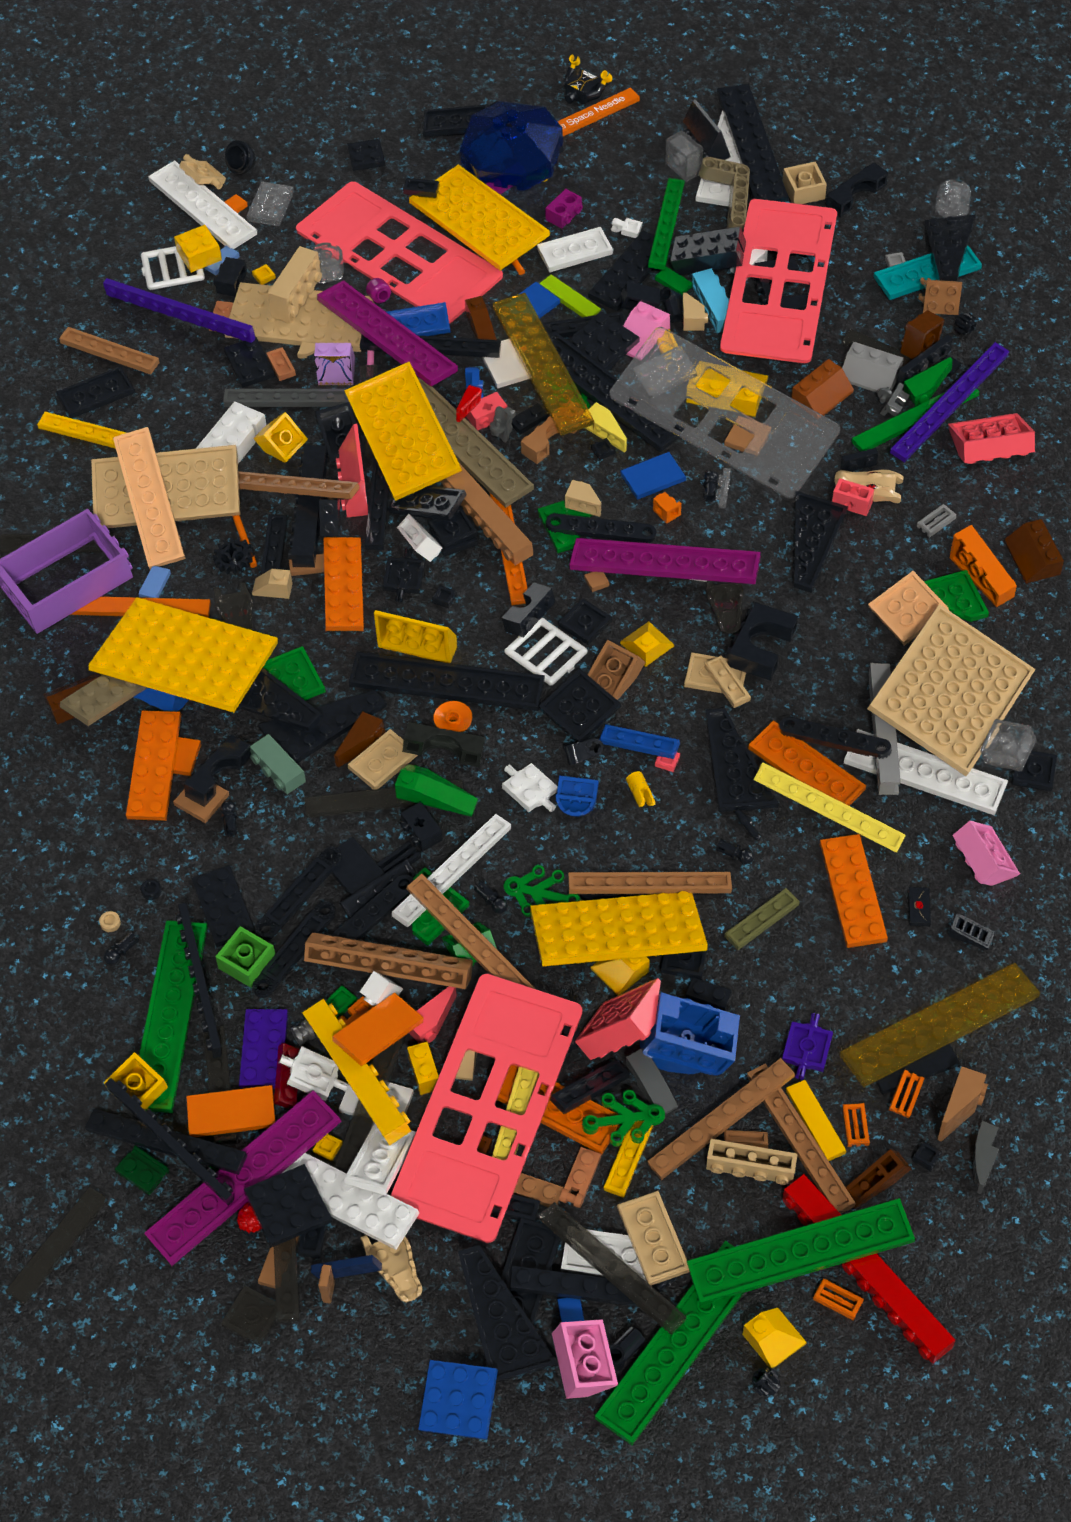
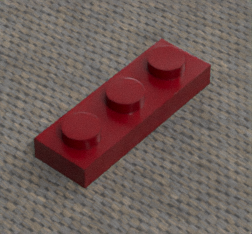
(285, 1094)

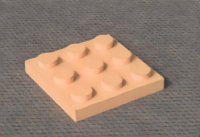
(906, 607)

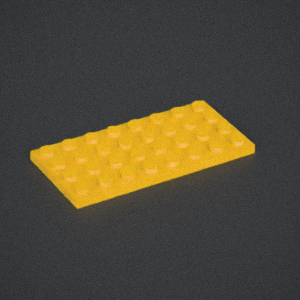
(481, 218)
(402, 431)
(617, 928)

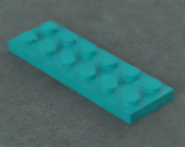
(906, 276)

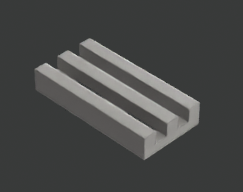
(938, 522)

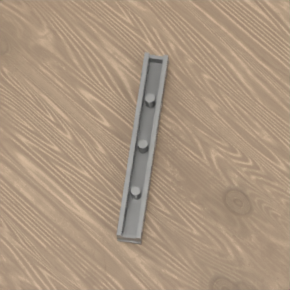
(888, 768)

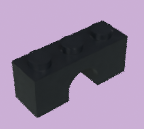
(522, 620)

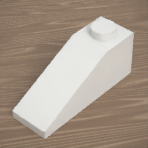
(419, 538)

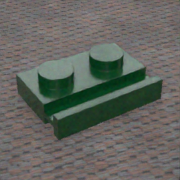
(142, 1170)

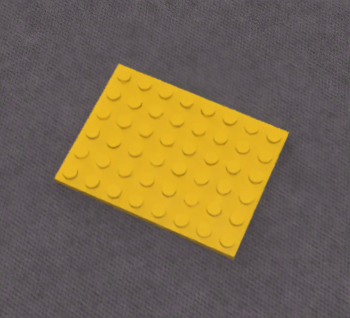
(184, 654)

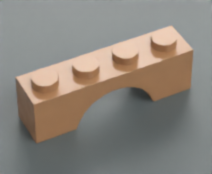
(536, 444)

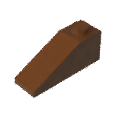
(479, 318)
(361, 736)
(878, 1177)

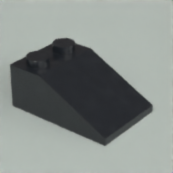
(334, 427)

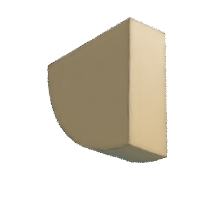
(306, 349)

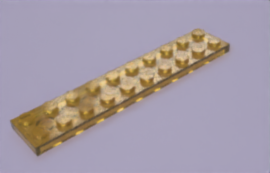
(543, 364)
(939, 1024)

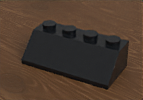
(705, 132)

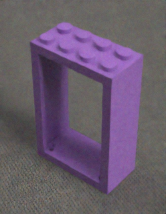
(51, 548)

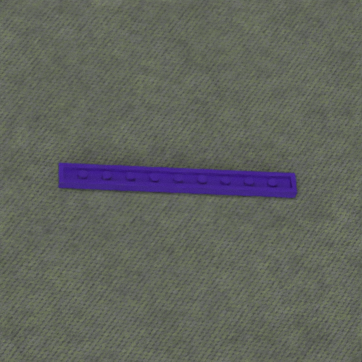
(179, 310)
(949, 402)

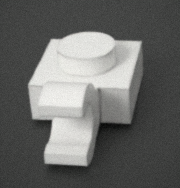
(628, 227)

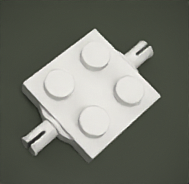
(530, 787)
(313, 1072)

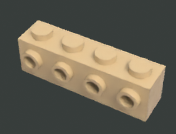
(751, 1162)

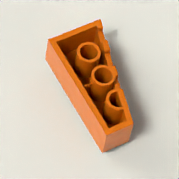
(987, 573)

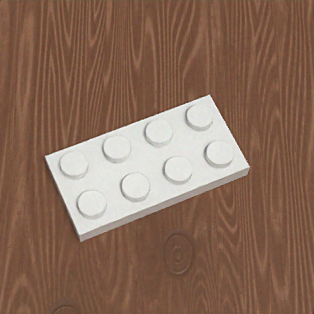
(574, 249)
(378, 1162)
(616, 1243)

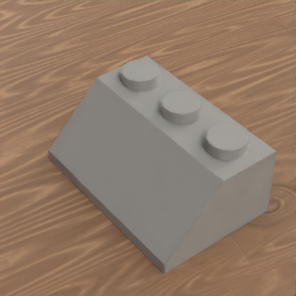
(871, 367)

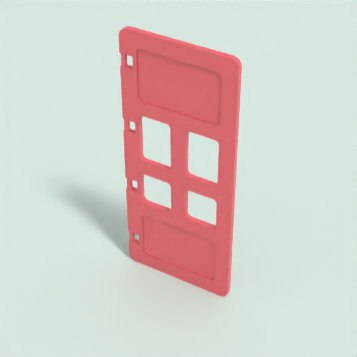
(357, 214)
(771, 329)
(455, 1182)

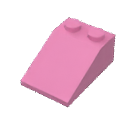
(643, 322)

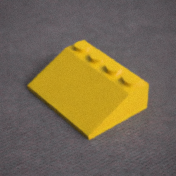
(745, 400)
(415, 637)

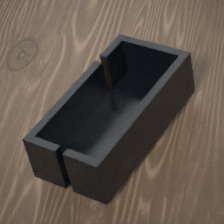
(708, 250)

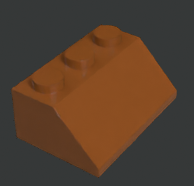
(823, 388)

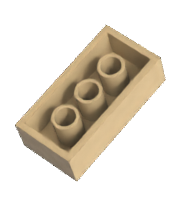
(294, 284)

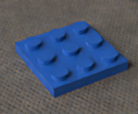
(458, 1399)

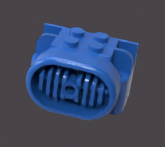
(691, 1037)

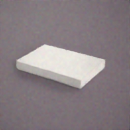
(507, 368)
(402, 1095)

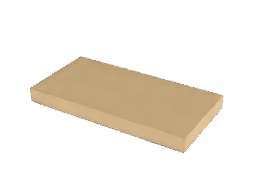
(653, 1238)

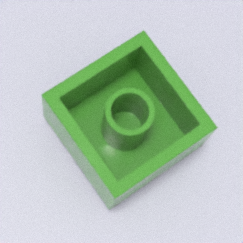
(244, 956)

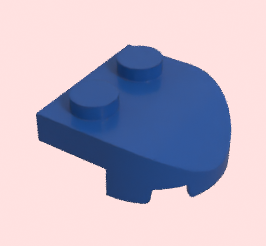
(473, 378)
(576, 795)

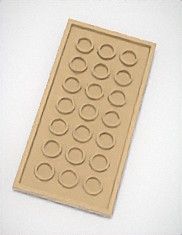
(312, 324)
(197, 482)

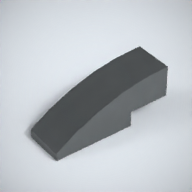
(651, 1081)
(984, 1154)

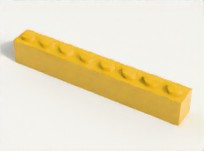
(361, 1079)

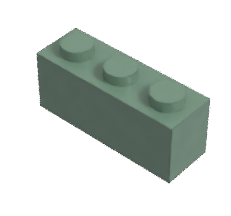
(277, 764)

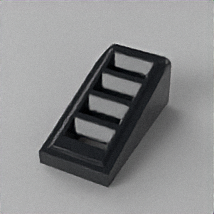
(967, 923)

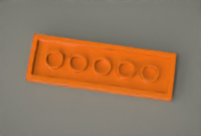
(343, 584)
(806, 764)
(153, 765)
(853, 891)
(571, 1122)

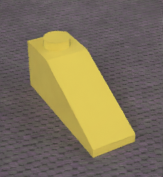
(607, 427)

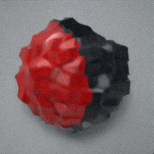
(247, 1221)

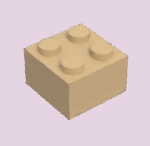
(804, 183)

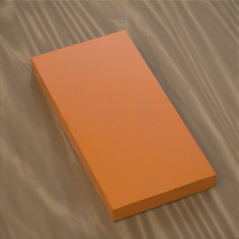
(377, 1029)
(230, 1111)

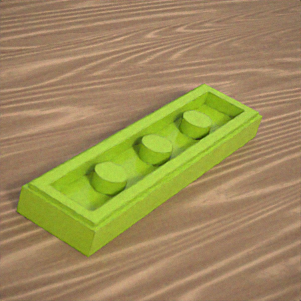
(570, 297)

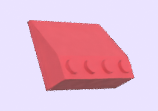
(992, 438)
(352, 470)
(621, 1021)

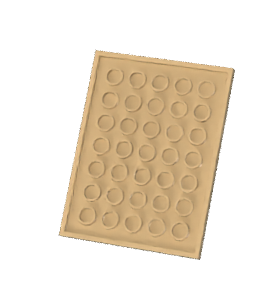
(951, 689)

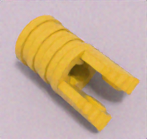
(640, 789)

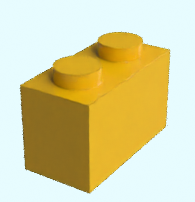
(423, 1067)

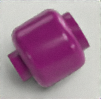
(378, 290)

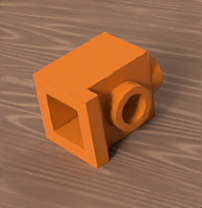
(666, 507)

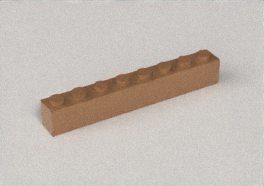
(490, 518)

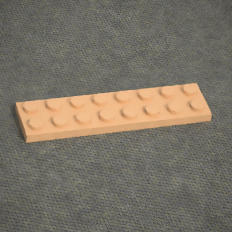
(149, 498)

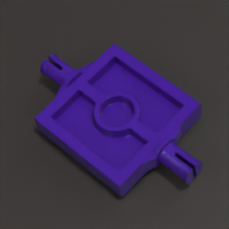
(807, 1046)

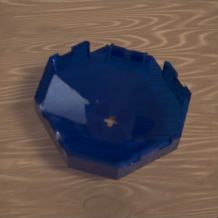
(515, 154)

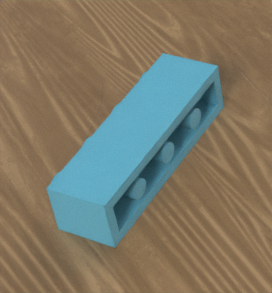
(712, 296)

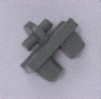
(889, 397)
(502, 423)

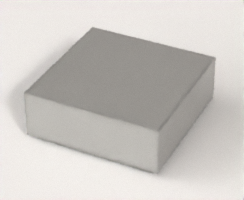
(894, 259)

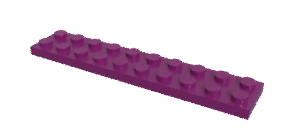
(387, 332)
(665, 561)
(267, 1157)

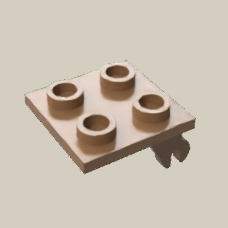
(941, 296)

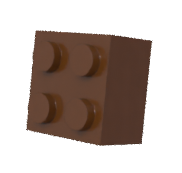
(921, 334)

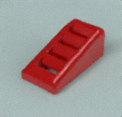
(468, 402)

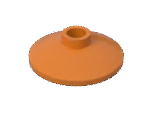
(453, 711)

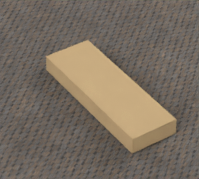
(727, 681)

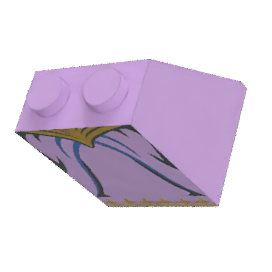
(334, 363)

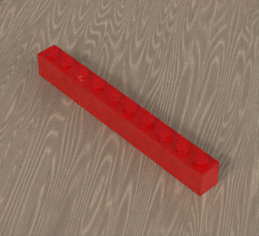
(876, 1278)

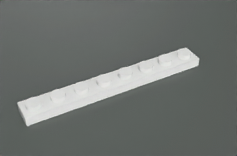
(455, 866)

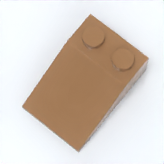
(615, 669)
(966, 1095)

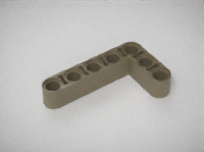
(738, 178)

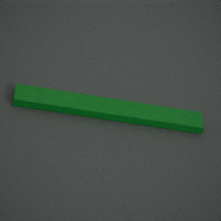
(666, 224)
(896, 425)

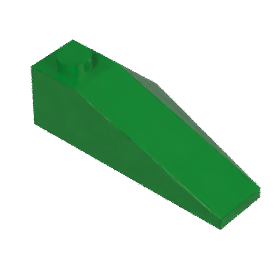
(424, 786)

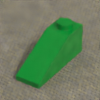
(924, 385)

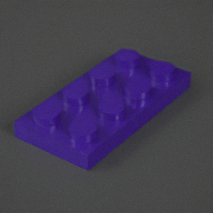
(262, 1035)

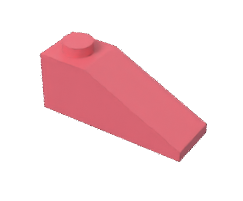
(434, 1015)

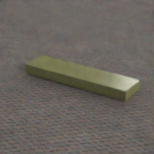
(762, 919)

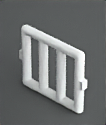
(167, 282)
(553, 631)

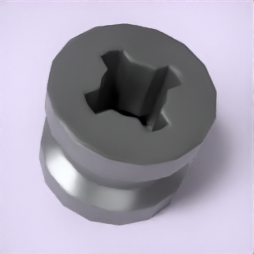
(303, 1032)

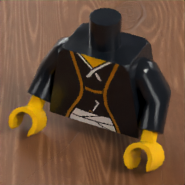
(583, 86)

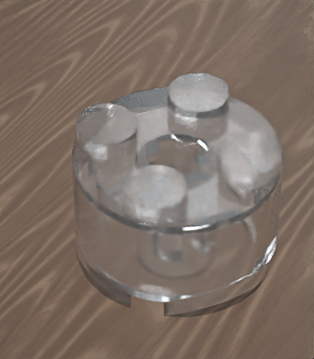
(953, 199)
(330, 262)

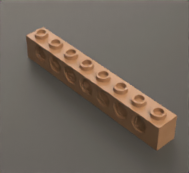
(388, 960)

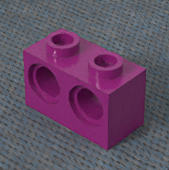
(563, 208)

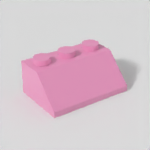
(985, 853)
(584, 1358)

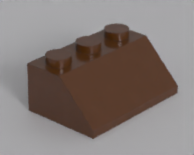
(1034, 552)
(54, 697)

